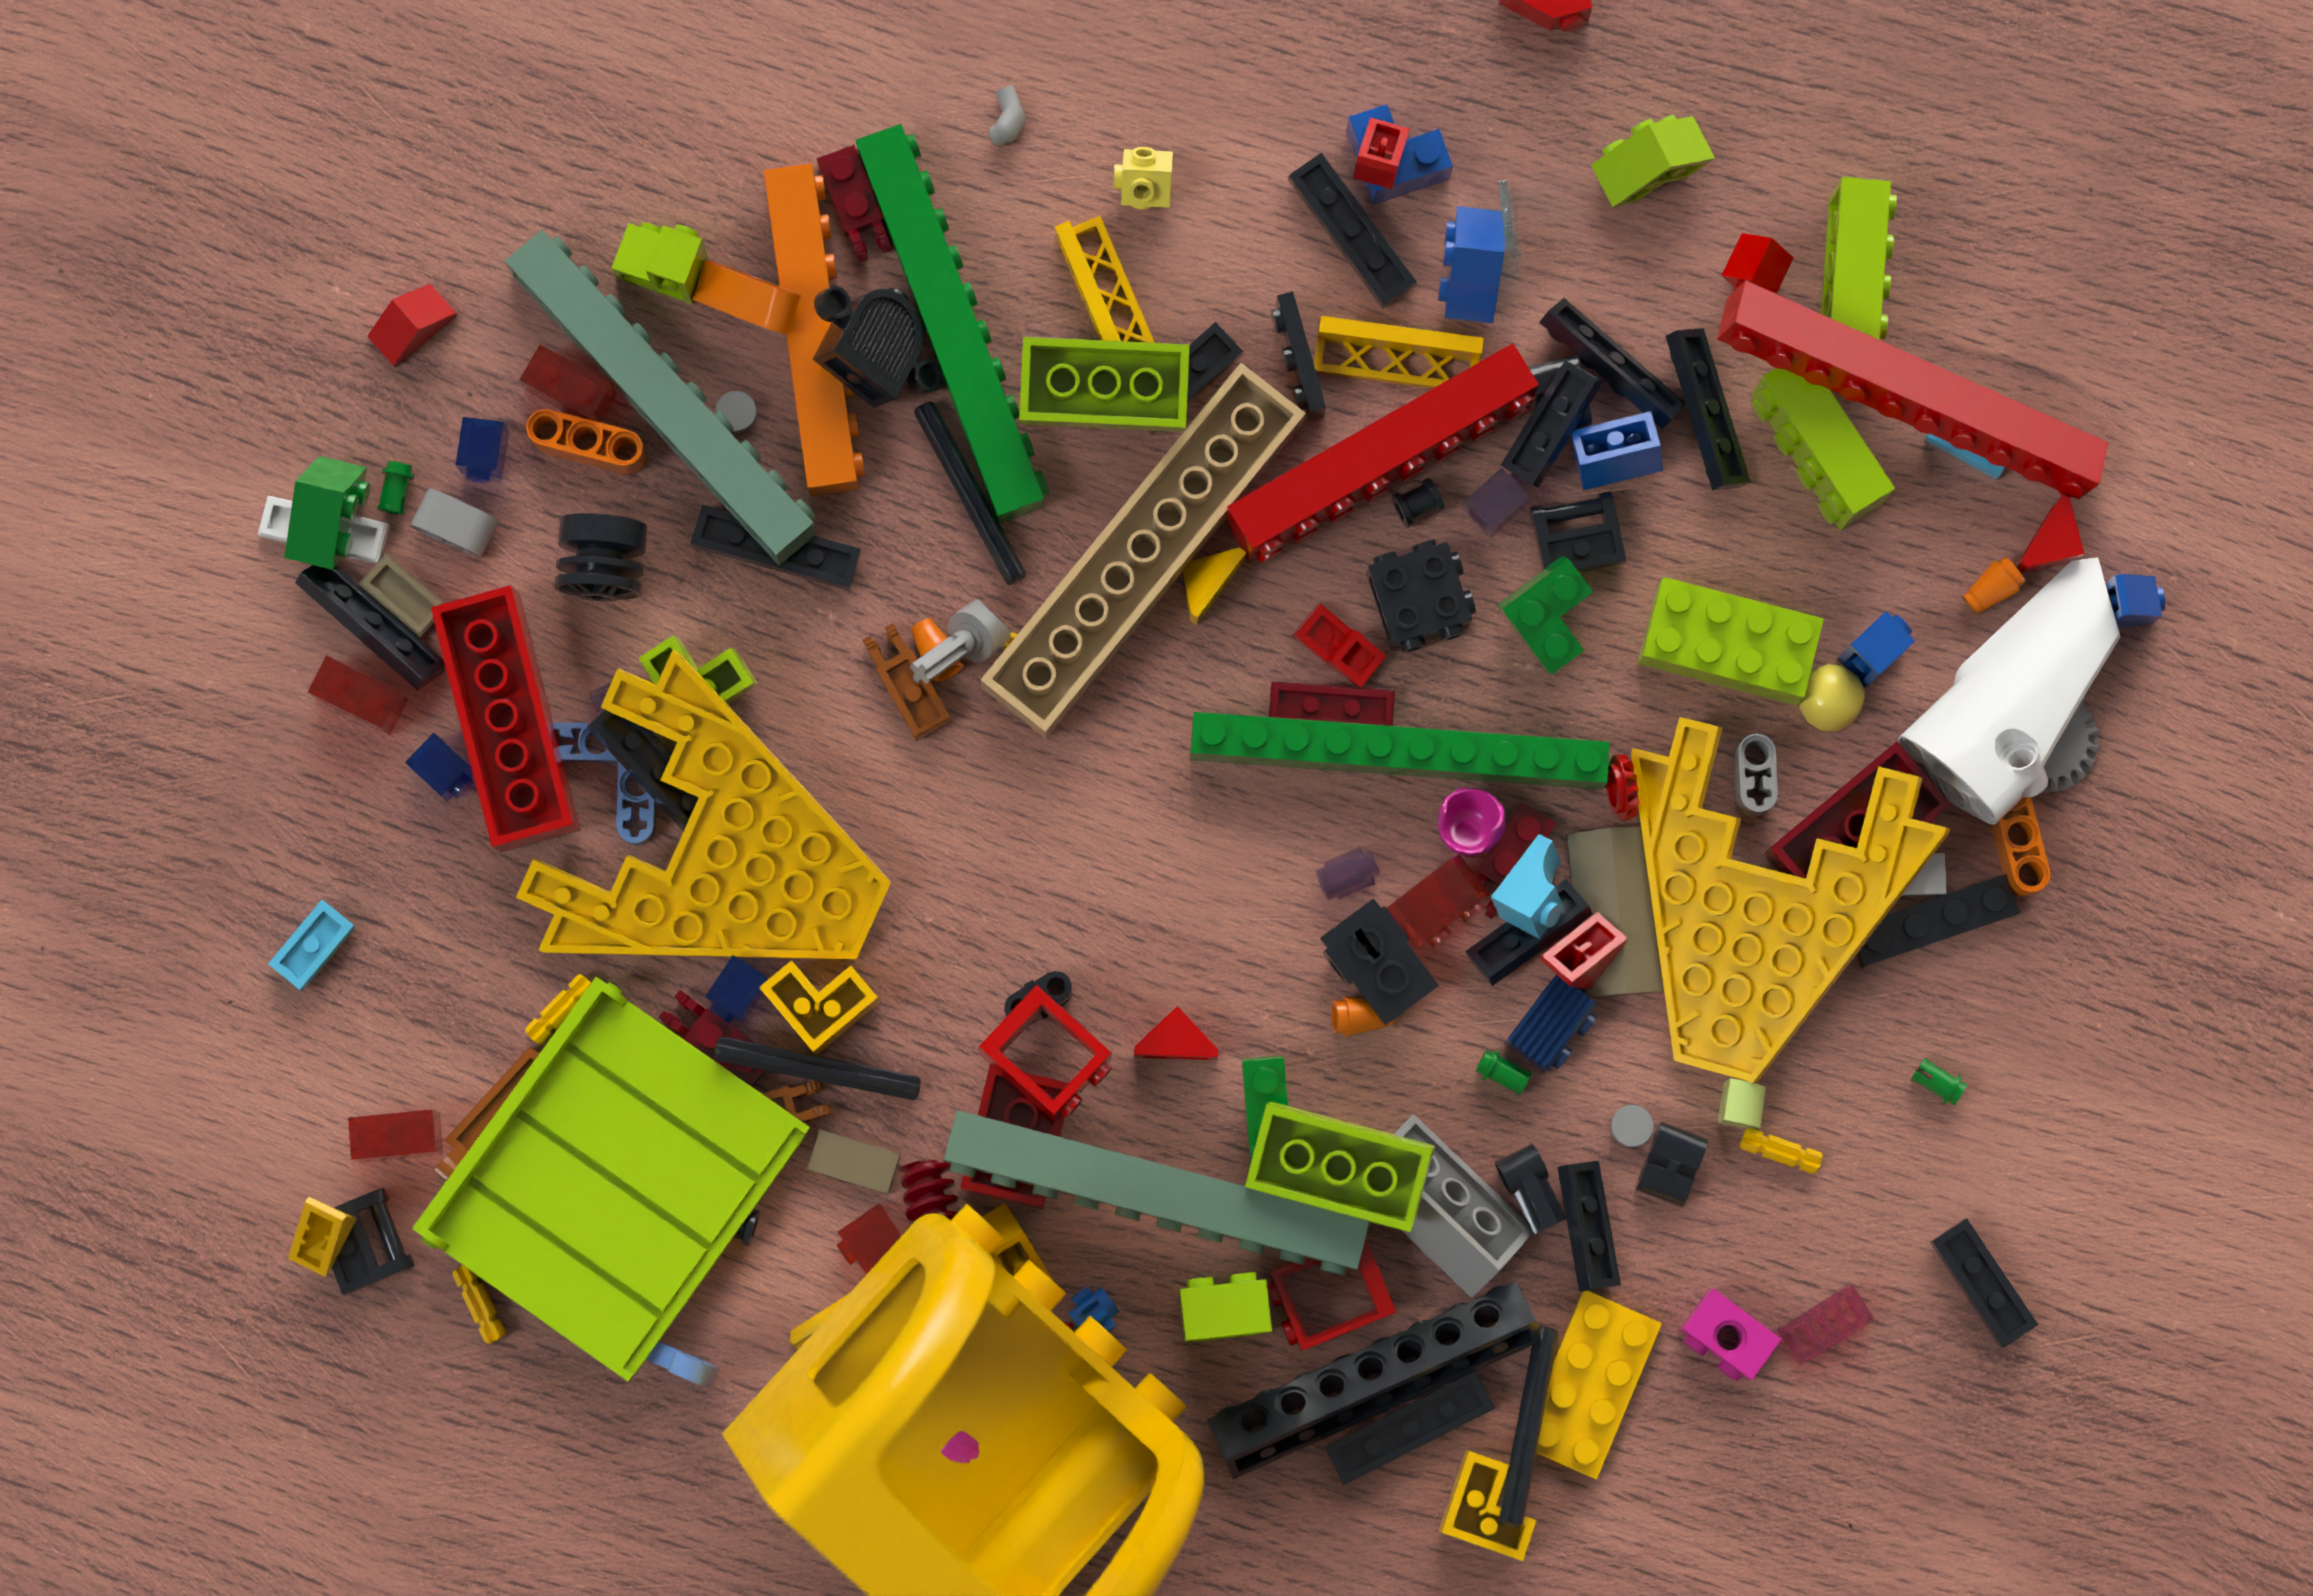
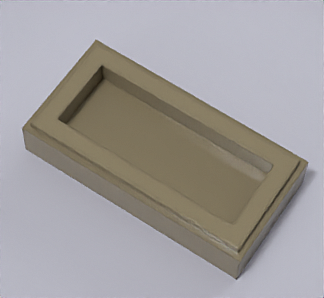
(401, 595)
(853, 1161)

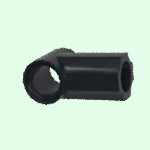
(1526, 1179)

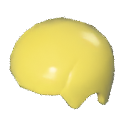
(1832, 698)

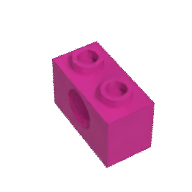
(1753, 1344)

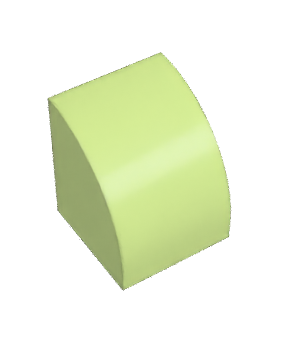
(1742, 1104)

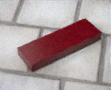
(1331, 703)

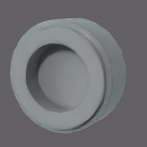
(739, 410)
(1631, 1126)

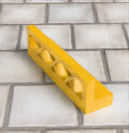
(1087, 286)
(1390, 339)

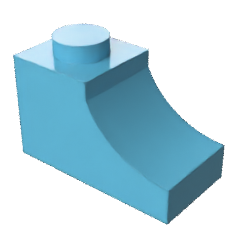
(1527, 892)

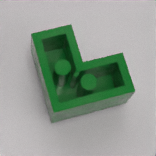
(321, 511)
(1536, 613)

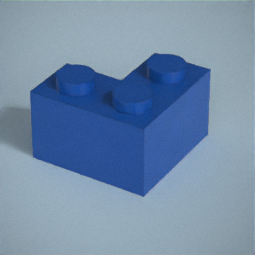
(1422, 162)
(1475, 259)

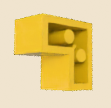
(823, 1014)
(1473, 1509)

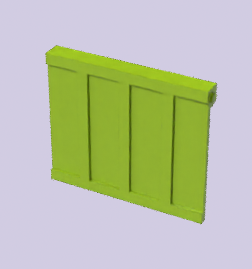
(611, 1179)

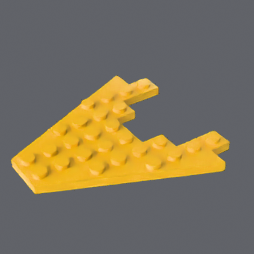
(754, 867)
(1752, 945)

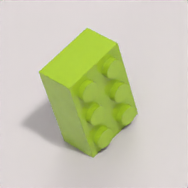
(1224, 1309)

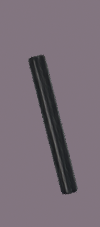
(970, 493)
(817, 1068)
(1528, 1429)

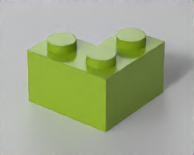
(1651, 157)
(661, 259)
(724, 673)

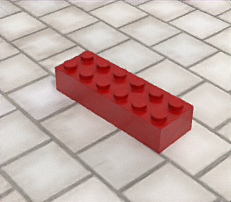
(505, 719)

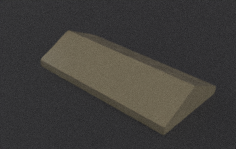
(1613, 879)

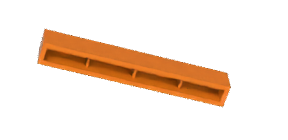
(807, 270)

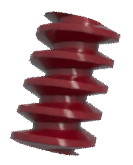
(926, 1189)

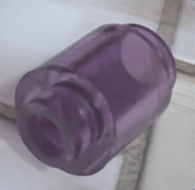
(1347, 874)

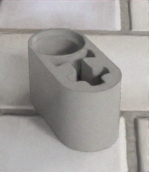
(454, 523)
(1766, 785)

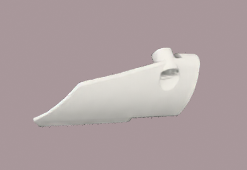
(2016, 696)

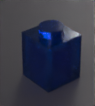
(482, 449)
(441, 768)
(736, 990)

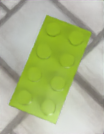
(1858, 254)
(1104, 384)
(1823, 446)
(1730, 641)
(1340, 1166)

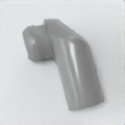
(1011, 120)

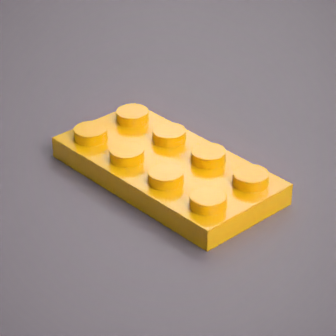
(1593, 1381)

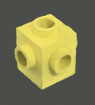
(1144, 178)

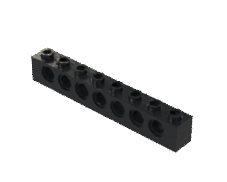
(1365, 1398)

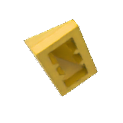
(1207, 578)
(320, 1236)

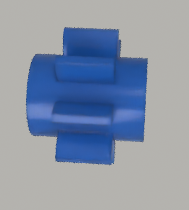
(1096, 1305)

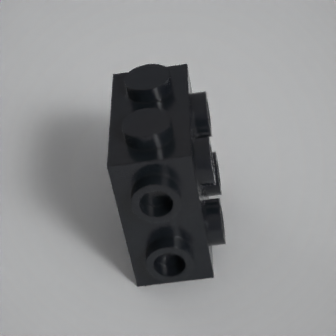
(1420, 595)

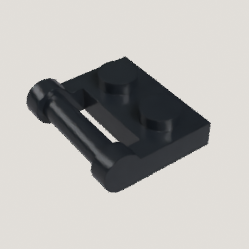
(1586, 546)
(356, 1261)

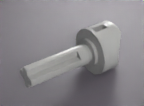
(972, 634)

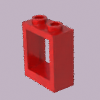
(1014, 1024)
(1293, 1327)

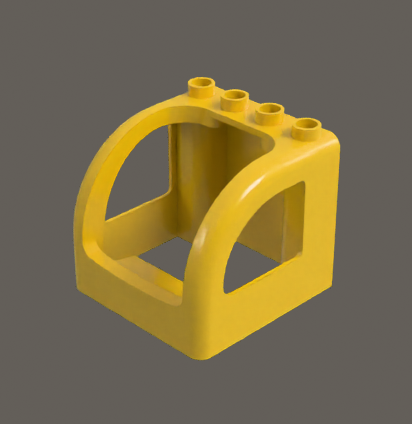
(950, 1345)

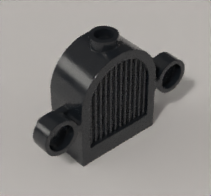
(874, 344)

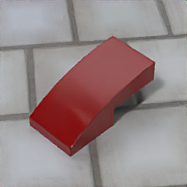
(1338, 645)

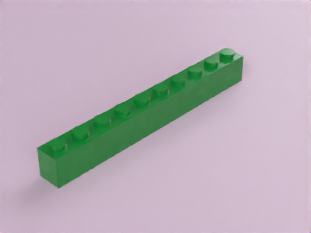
(950, 323)
(1399, 750)

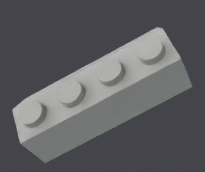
(1462, 1218)

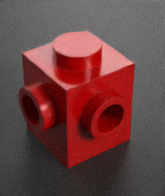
(1757, 261)

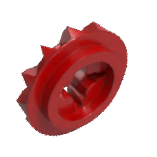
(1622, 787)

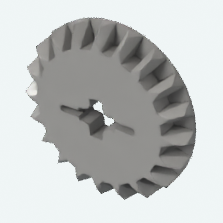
(2073, 752)

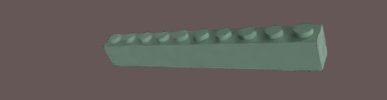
(661, 397)
(1156, 1191)

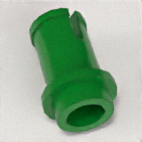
(395, 487)
(1503, 1072)
(1942, 1083)

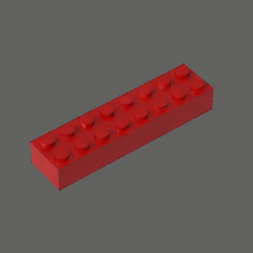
(1382, 454)

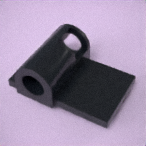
(1376, 958)

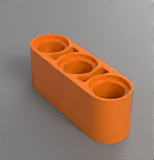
(746, 297)
(571, 428)
(2029, 855)

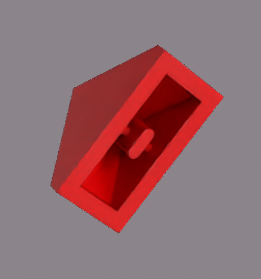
(1381, 153)
(410, 323)
(2055, 541)
(1585, 952)
(1176, 1039)

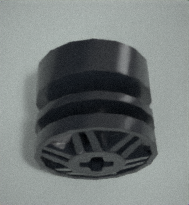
(601, 552)

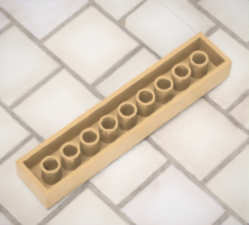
(1142, 551)

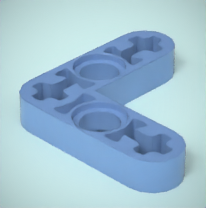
(623, 815)
(684, 1364)

